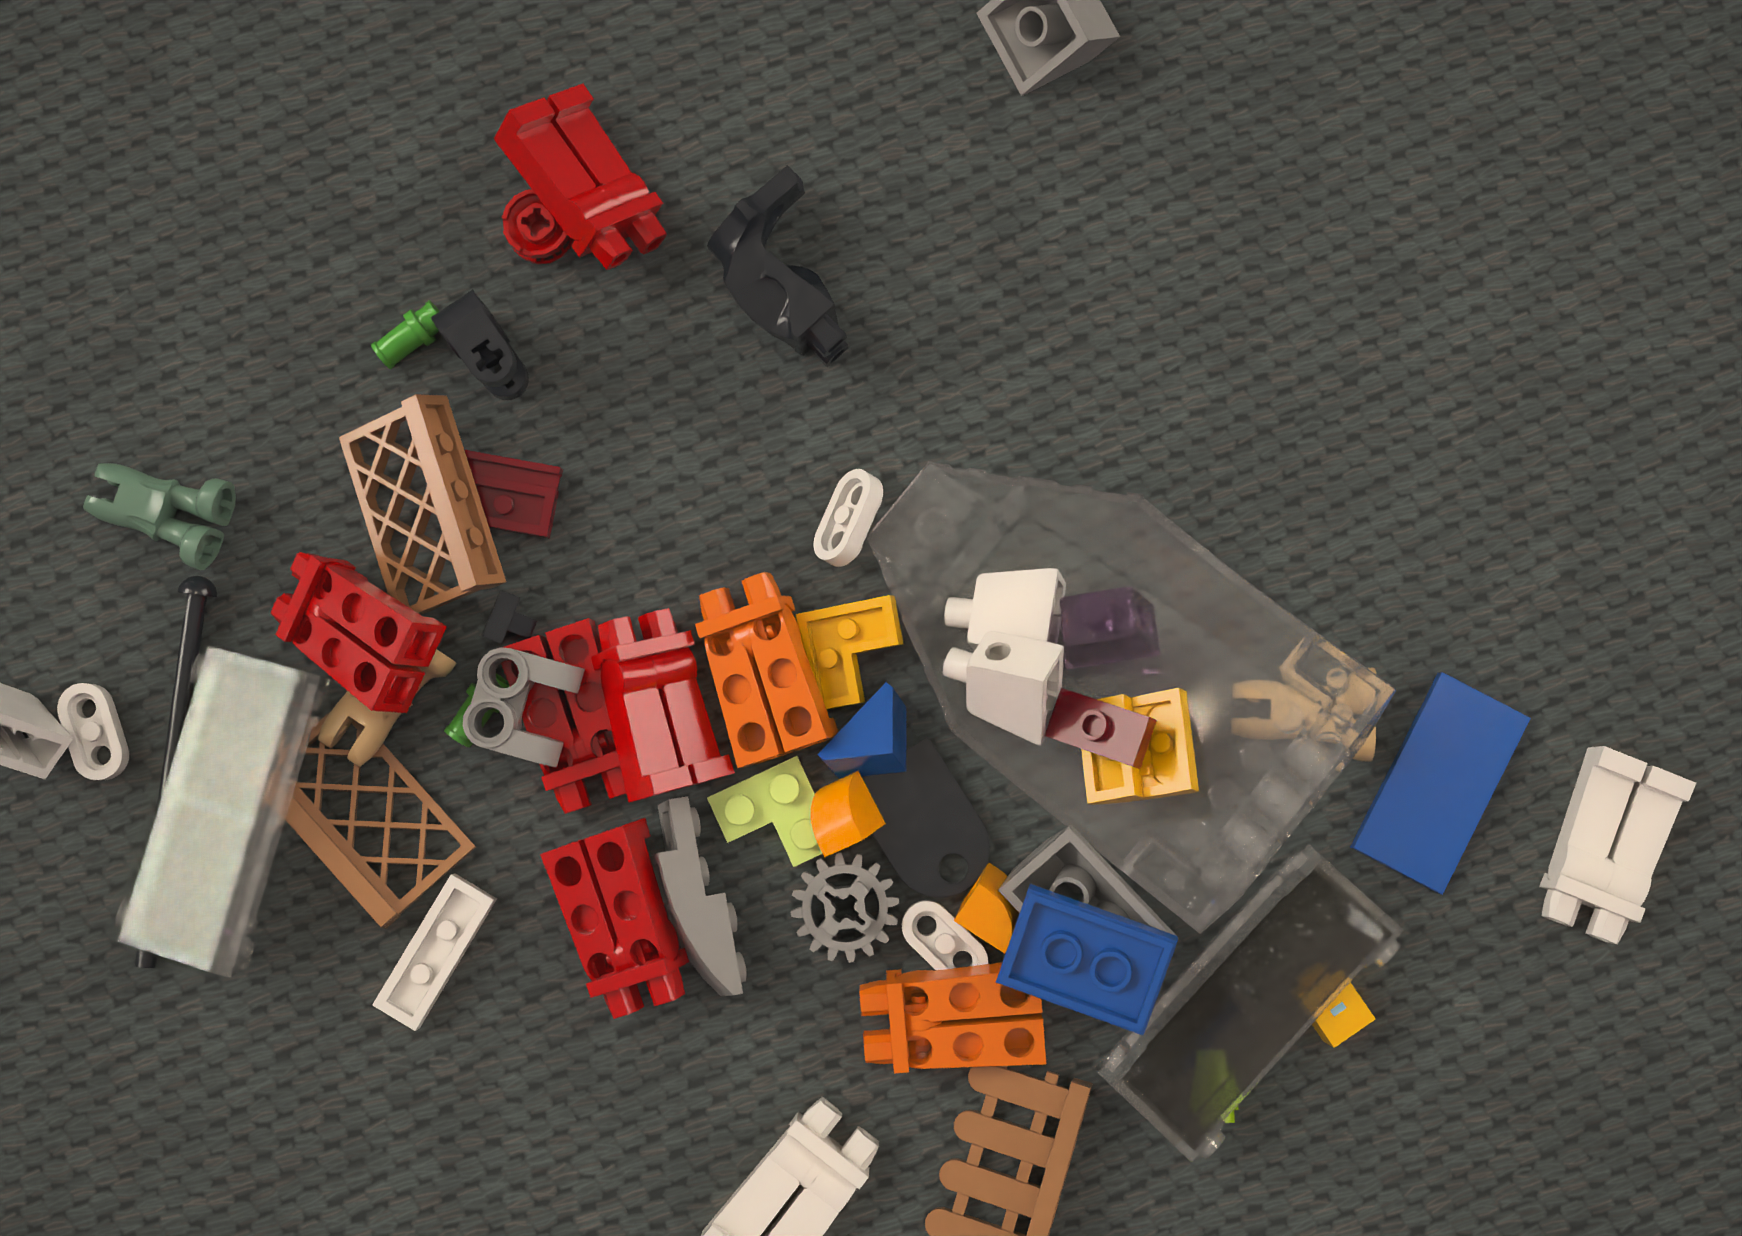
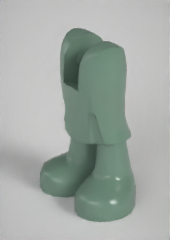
(151, 508)

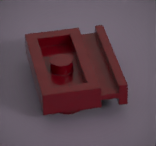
(516, 493)

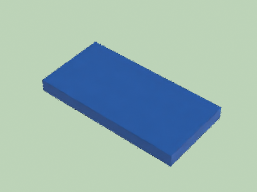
(1440, 783)

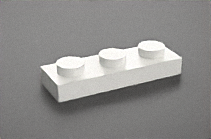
(434, 952)

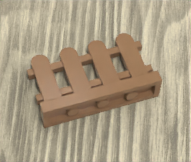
(1023, 1143)

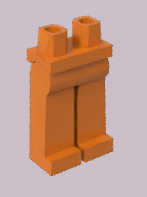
(762, 673)
(952, 1020)

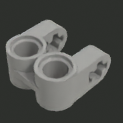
(512, 702)

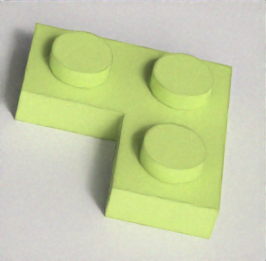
(774, 796)

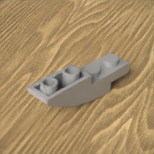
(701, 921)

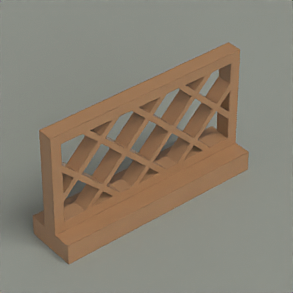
(448, 494)
(340, 854)

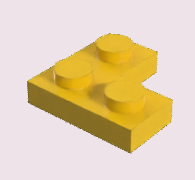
(836, 636)

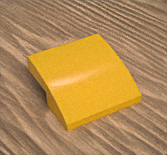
(1168, 762)

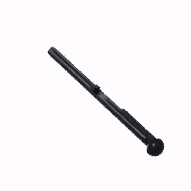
(197, 590)

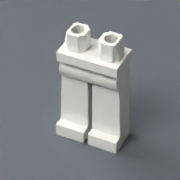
(1611, 841)
(804, 1158)

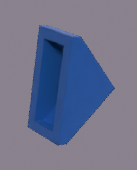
(872, 738)

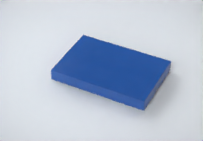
(1087, 959)

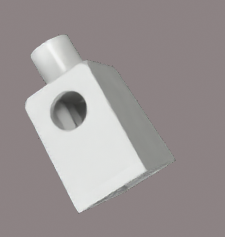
(1010, 603)
(1010, 681)
(46, 740)

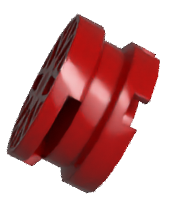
(533, 229)

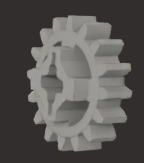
(831, 925)

